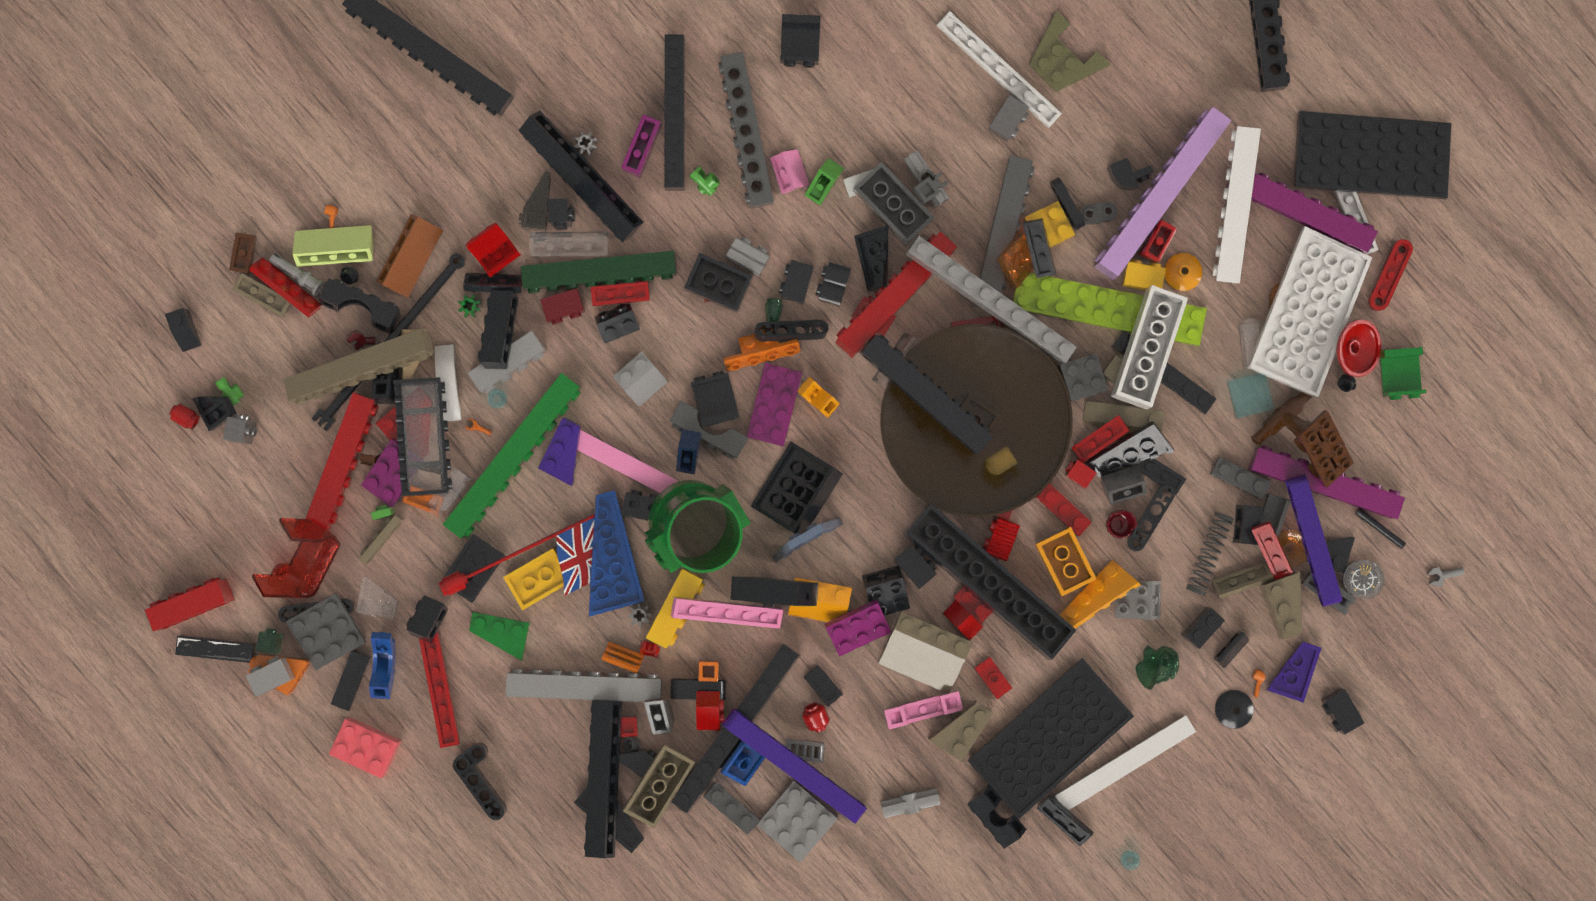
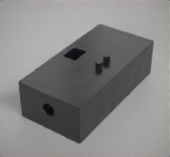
(774, 591)

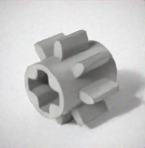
(591, 146)
(636, 619)

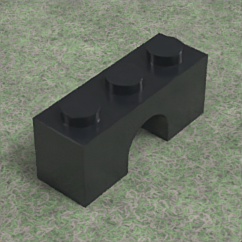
(1003, 829)

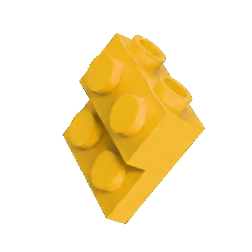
(1055, 222)

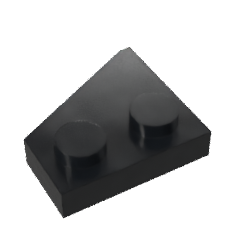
(214, 410)
(1339, 552)

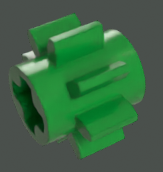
(474, 308)

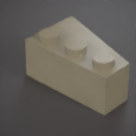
(1284, 604)
(962, 731)

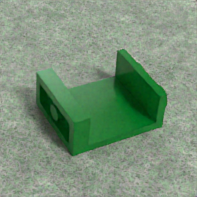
(1401, 373)

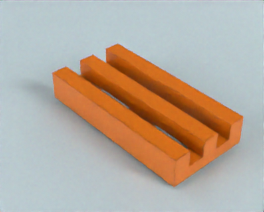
(624, 655)

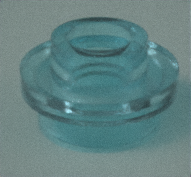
(503, 398)
(1136, 860)

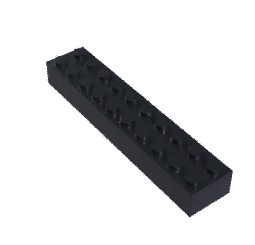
(989, 582)

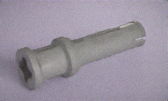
(304, 279)

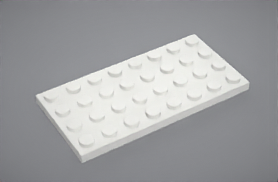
(1309, 312)

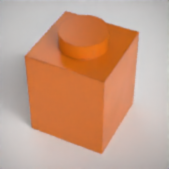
(708, 670)

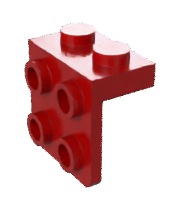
(492, 249)

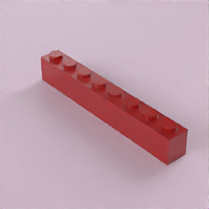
(889, 300)
(342, 461)

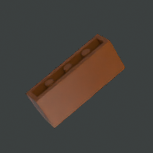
(409, 255)

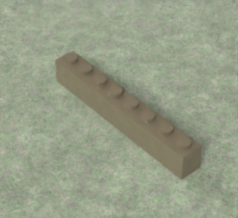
(359, 367)

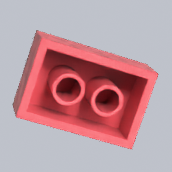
(365, 747)

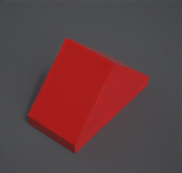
(962, 619)

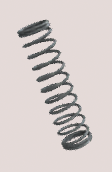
(1227, 520)

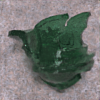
(1157, 666)

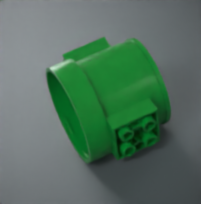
(667, 507)

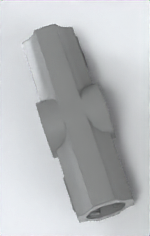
(919, 168)
(910, 802)

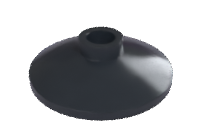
(1225, 705)

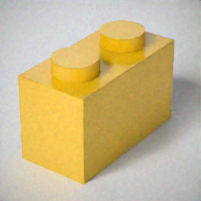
(1143, 276)

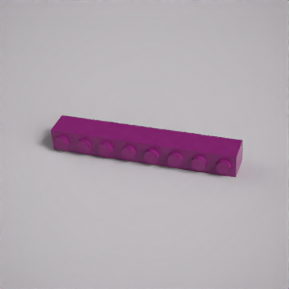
(1312, 214)
(1343, 489)

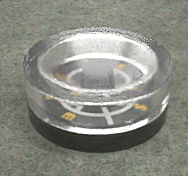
(1363, 579)

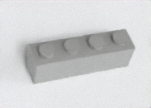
(521, 353)

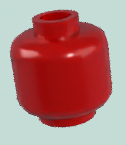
(815, 717)

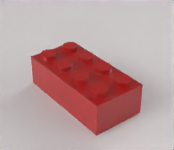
(187, 605)

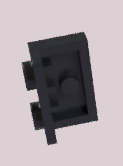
(616, 322)

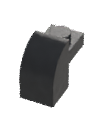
(1125, 178)

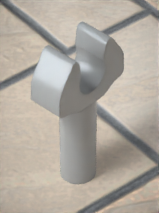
(1444, 575)

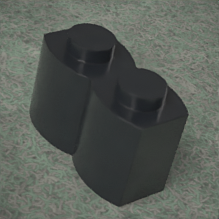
(834, 284)

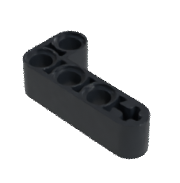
(483, 784)

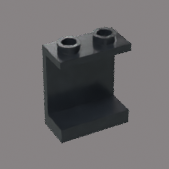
(800, 40)
(715, 399)

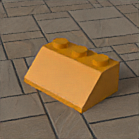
(831, 602)

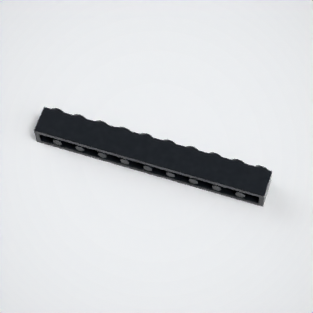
(431, 54)
(727, 741)

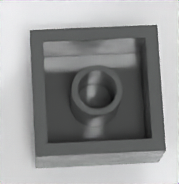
(1083, 377)

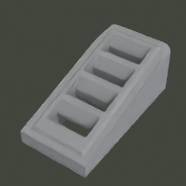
(805, 743)

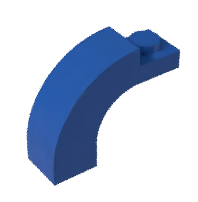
(383, 665)

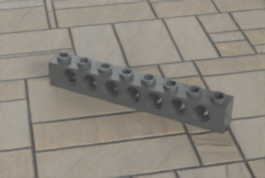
(737, 63)

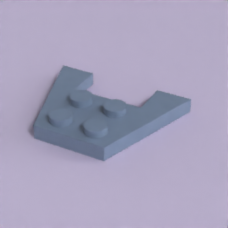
(812, 532)

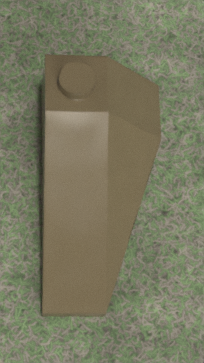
(1134, 417)

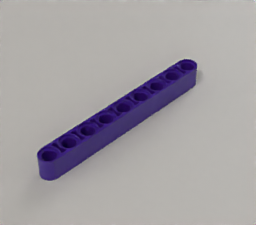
(794, 766)

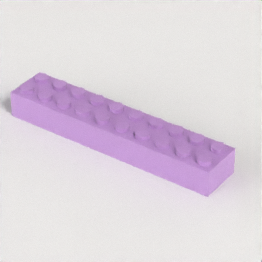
(1164, 190)

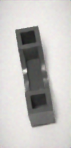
(730, 442)

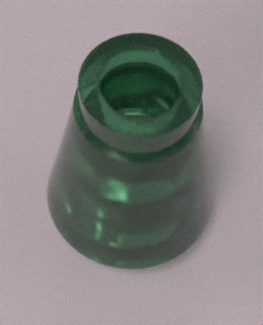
(773, 309)

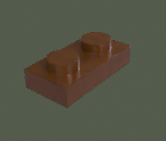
(242, 253)

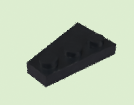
(873, 255)

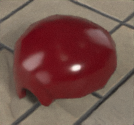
(1121, 523)

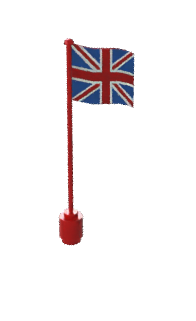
(573, 554)

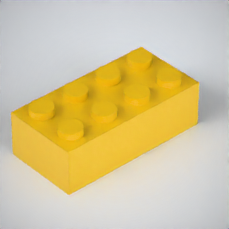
(665, 626)

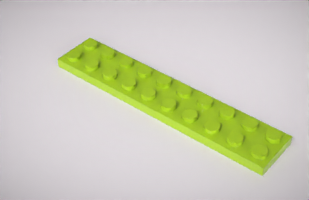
(1097, 306)

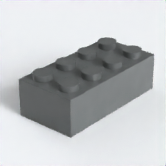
(893, 203)

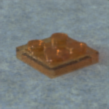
(1016, 261)

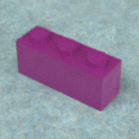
(641, 146)

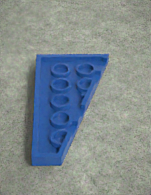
(613, 570)

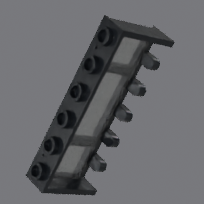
(422, 437)

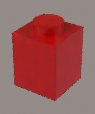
(1079, 473)

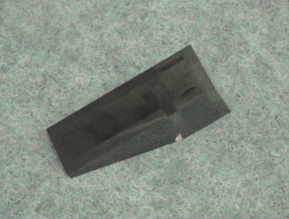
(536, 209)

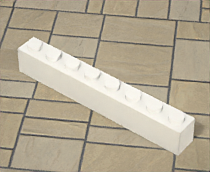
(1238, 201)

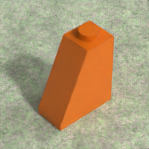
(297, 665)

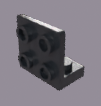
(888, 590)

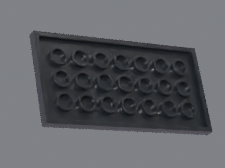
(1372, 155)
(1050, 738)

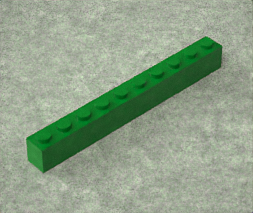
(512, 455)

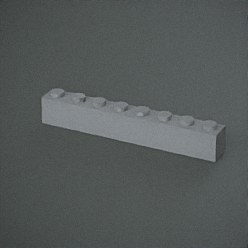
(583, 686)

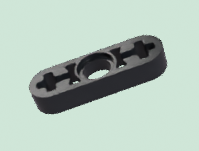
(1067, 203)

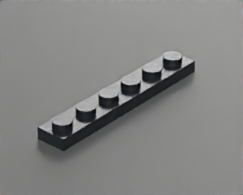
(1176, 381)

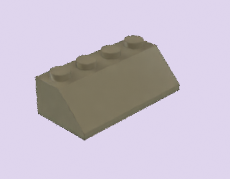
(659, 785)

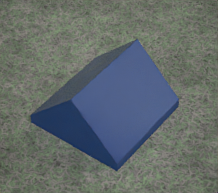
(742, 763)

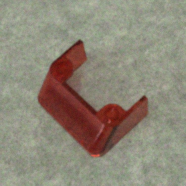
(308, 565)

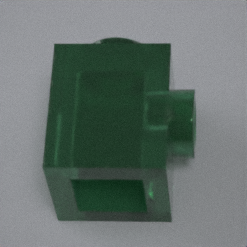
(269, 641)

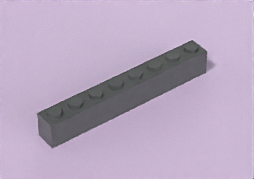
(1006, 219)

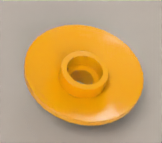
(1174, 275)

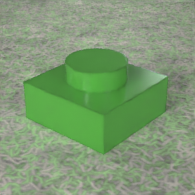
(382, 512)

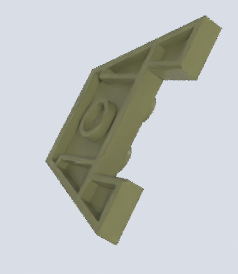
(1057, 63)

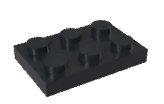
(474, 556)

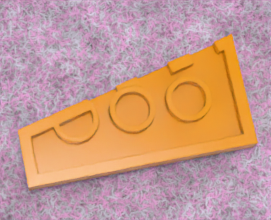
(1109, 585)

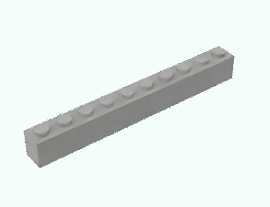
(990, 299)

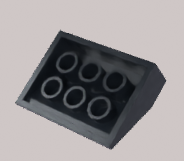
(796, 489)

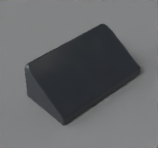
(1231, 649)

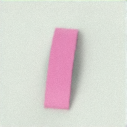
(923, 709)

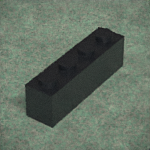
(498, 329)

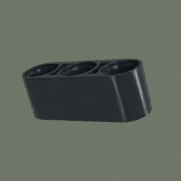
(688, 688)

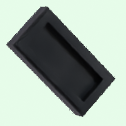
(823, 685)

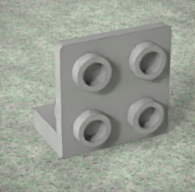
(1140, 602)

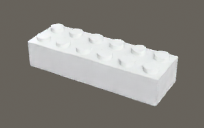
(1149, 347)

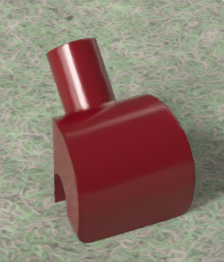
(360, 338)

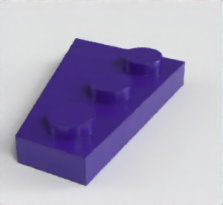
(561, 454)
(1296, 673)

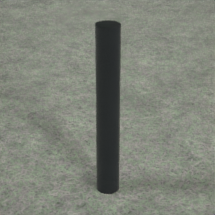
(1380, 528)

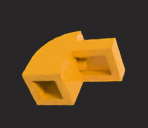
(818, 397)

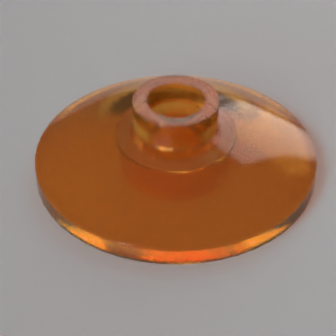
(1297, 555)

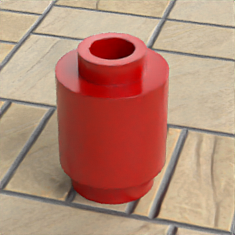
(184, 416)

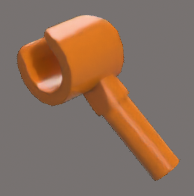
(332, 212)
(477, 427)
(1260, 677)

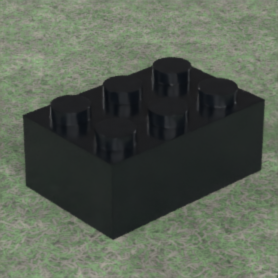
(718, 283)

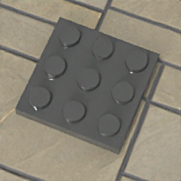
(326, 631)

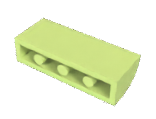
(333, 245)

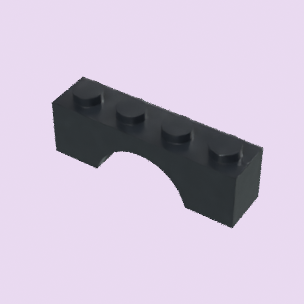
(338, 295)

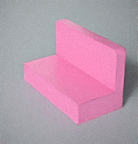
(789, 171)

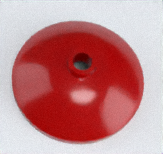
(1359, 348)

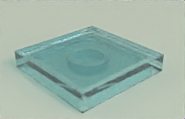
(1250, 395)

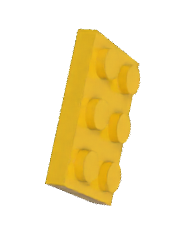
(535, 579)

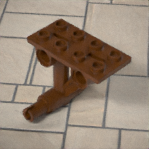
(1315, 438)

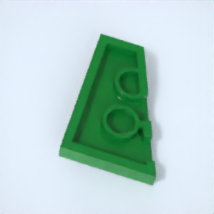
(502, 632)

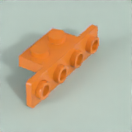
(757, 352)

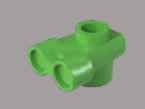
(706, 183)
(233, 392)

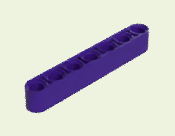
(1313, 540)

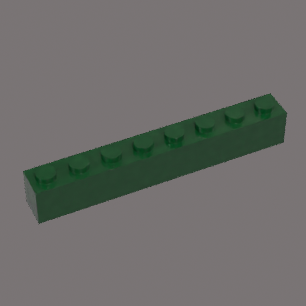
(598, 270)

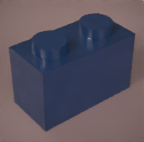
(688, 451)

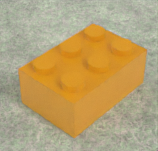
(1065, 561)

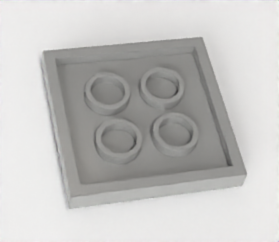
(797, 821)

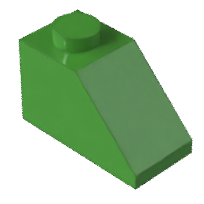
(824, 181)

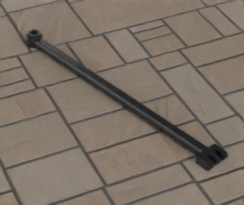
(404, 324)

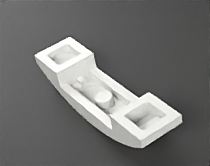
(445, 369)

